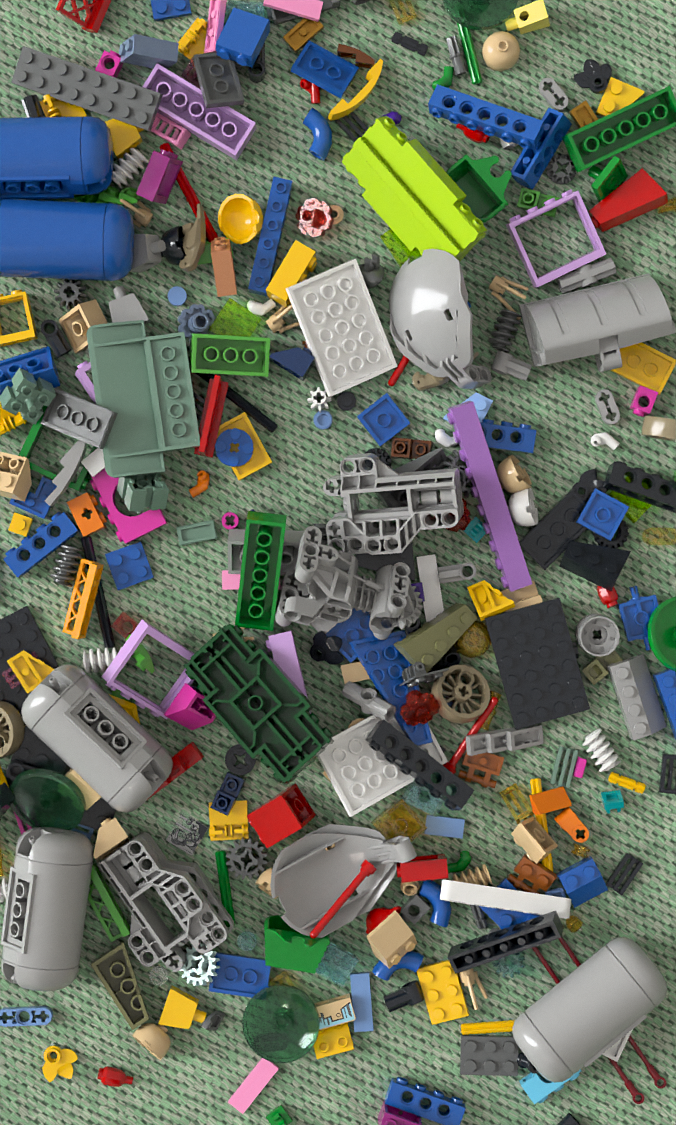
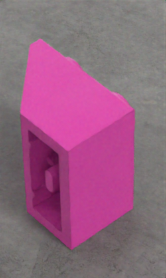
(190, 708)

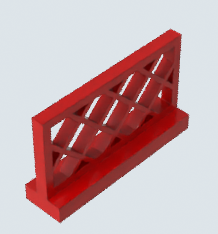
(95, 13)
(211, 416)

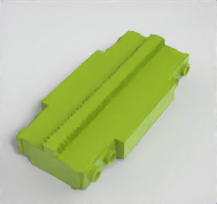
(412, 191)

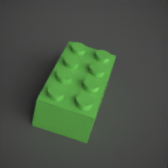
(229, 355)

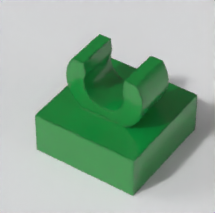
(279, 1116)

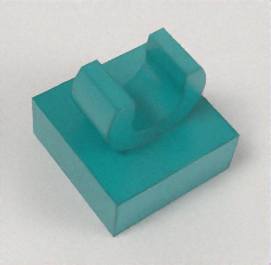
(475, 530)
(612, 800)

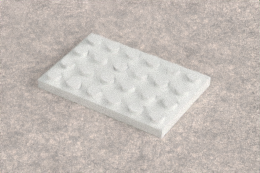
(341, 327)
(363, 774)

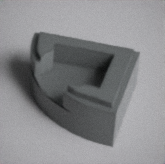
(213, 1020)

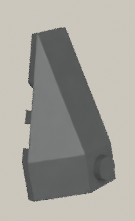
(430, 461)

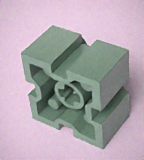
(27, 396)
(143, 492)

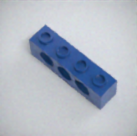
(533, 162)
(525, 439)
(21, 567)
(394, 1098)

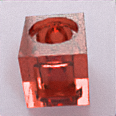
(121, 620)

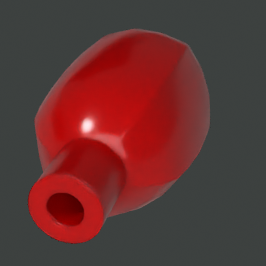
(474, 135)
(607, 597)
(113, 1076)

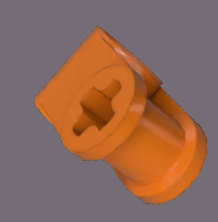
(570, 823)

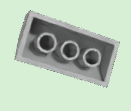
(289, 555)
(636, 697)

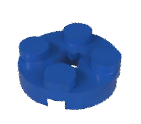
(223, 447)

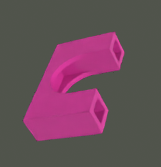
(128, 527)

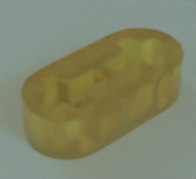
(659, 531)

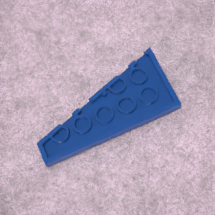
(385, 668)

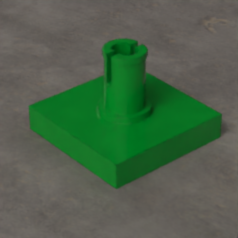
(608, 179)

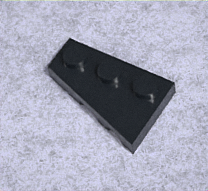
(378, 561)

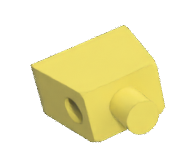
(535, 14)

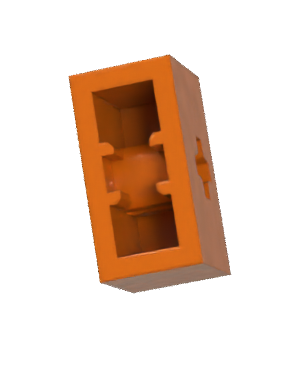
(78, 506)

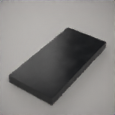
(555, 530)

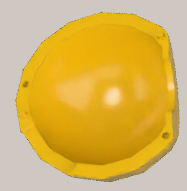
(240, 218)

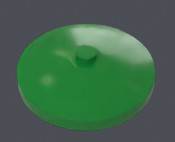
(663, 633)

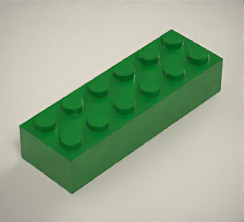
(621, 129)
(260, 570)

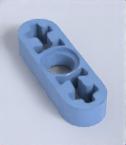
(38, 1020)

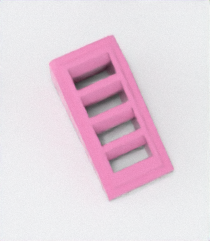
(180, 135)

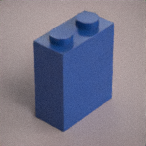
(242, 37)

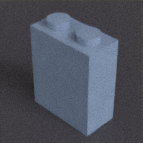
(148, 51)

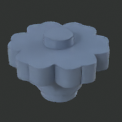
(195, 320)

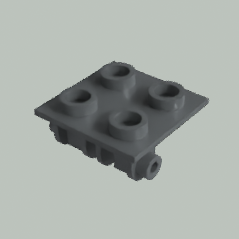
(416, 674)

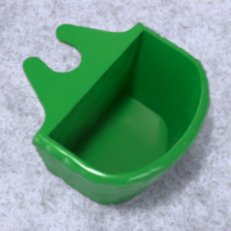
(482, 190)
(291, 949)

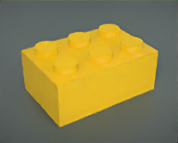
(293, 269)

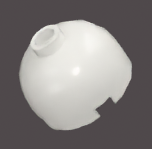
(523, 509)

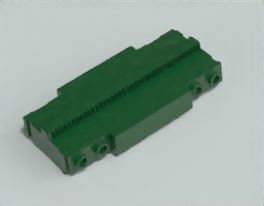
(258, 703)

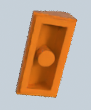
(549, 800)

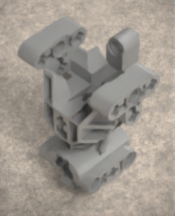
(333, 588)

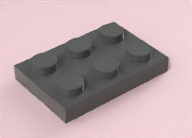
(218, 80)
(488, 1055)

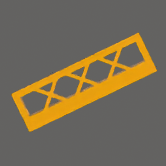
(87, 598)

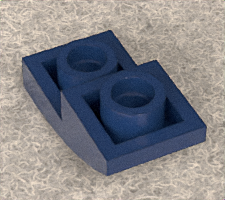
(228, 793)

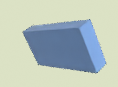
(444, 826)

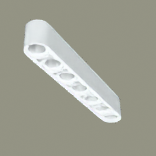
(504, 898)

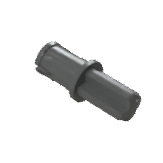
(456, 55)

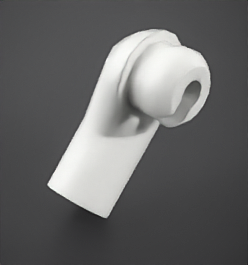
(259, 308)
(604, 438)
(444, 439)

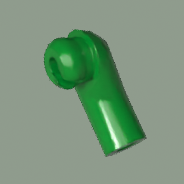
(462, 863)

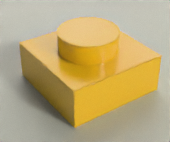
(20, 524)

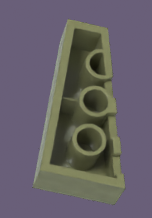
(437, 636)

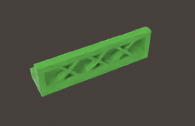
(110, 903)

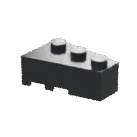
(595, 563)

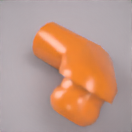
(202, 484)

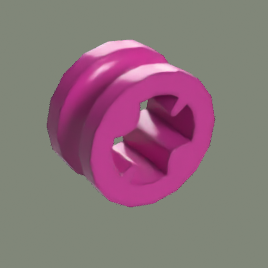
(236, 520)

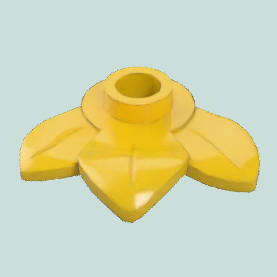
(60, 1065)

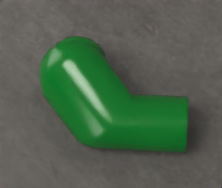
(446, 80)

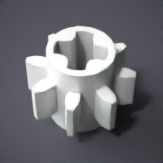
(324, 400)

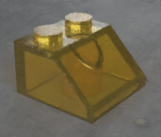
(399, 821)

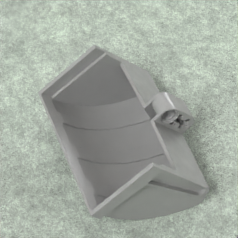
(596, 322)

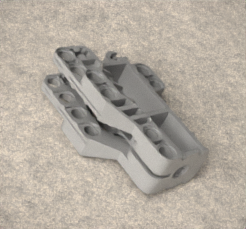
(361, 528)
(166, 878)

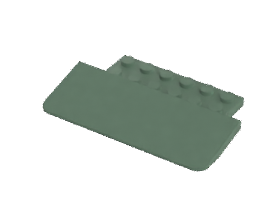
(149, 389)

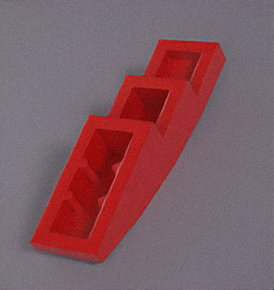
(181, 762)

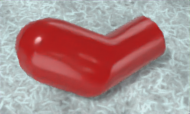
(313, 89)

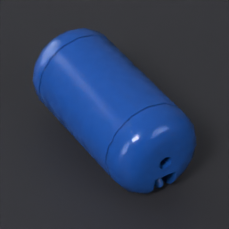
(54, 157)
(65, 240)

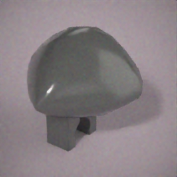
(372, 271)

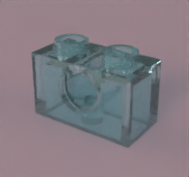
(411, 797)

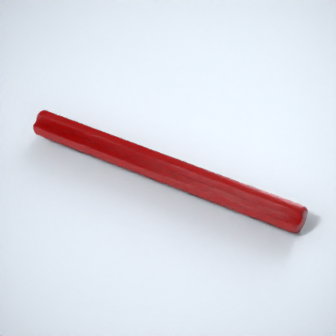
(191, 197)

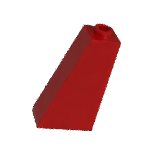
(628, 201)

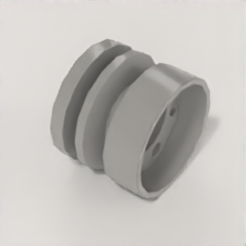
(608, 633)

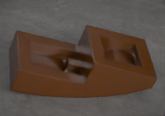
(362, 59)

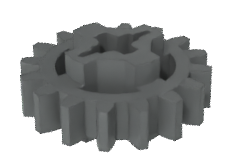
(255, 859)

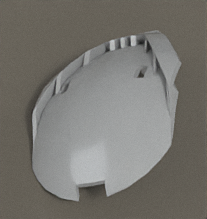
(420, 322)
(313, 879)

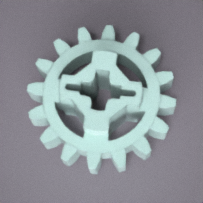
(199, 964)

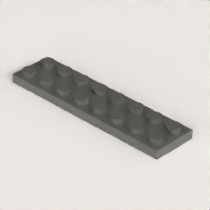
(87, 88)

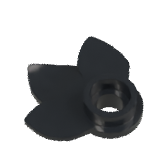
(594, 73)
(589, 482)
(328, 646)

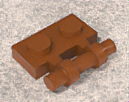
(485, 762)
(535, 873)

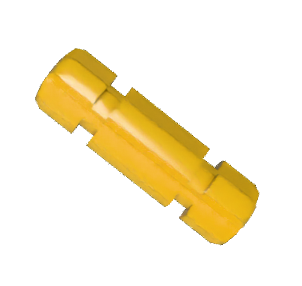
(626, 782)

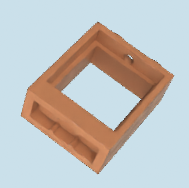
(223, 267)

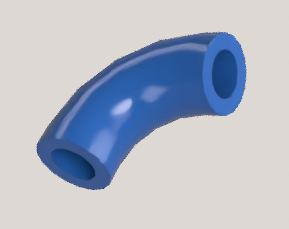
(321, 134)
(440, 909)
(411, 961)

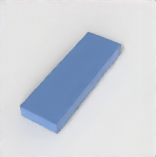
(361, 1001)

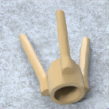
(142, 215)
(500, 285)
(276, 321)
(467, 978)

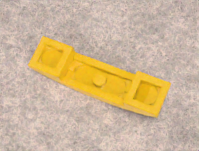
(344, 108)

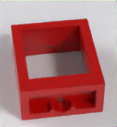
(423, 868)

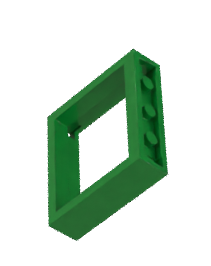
(29, 445)

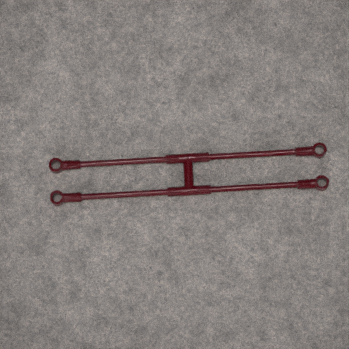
(628, 1083)

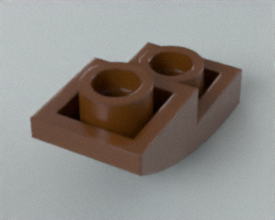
(410, 448)

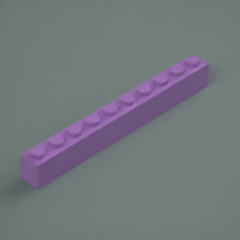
(489, 495)

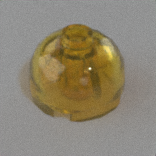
(474, 641)

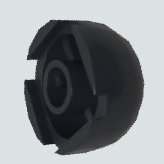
(174, 245)

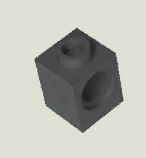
(418, 901)

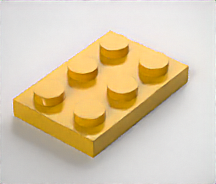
(645, 366)
(259, 458)
(442, 992)

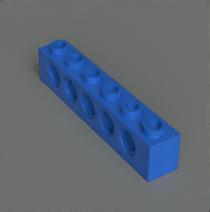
(480, 109)
(270, 235)

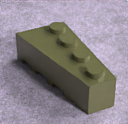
(121, 983)

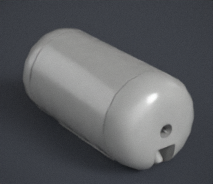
(96, 738)
(46, 908)
(589, 1010)

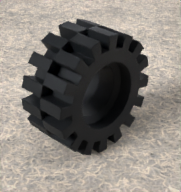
(618, 541)

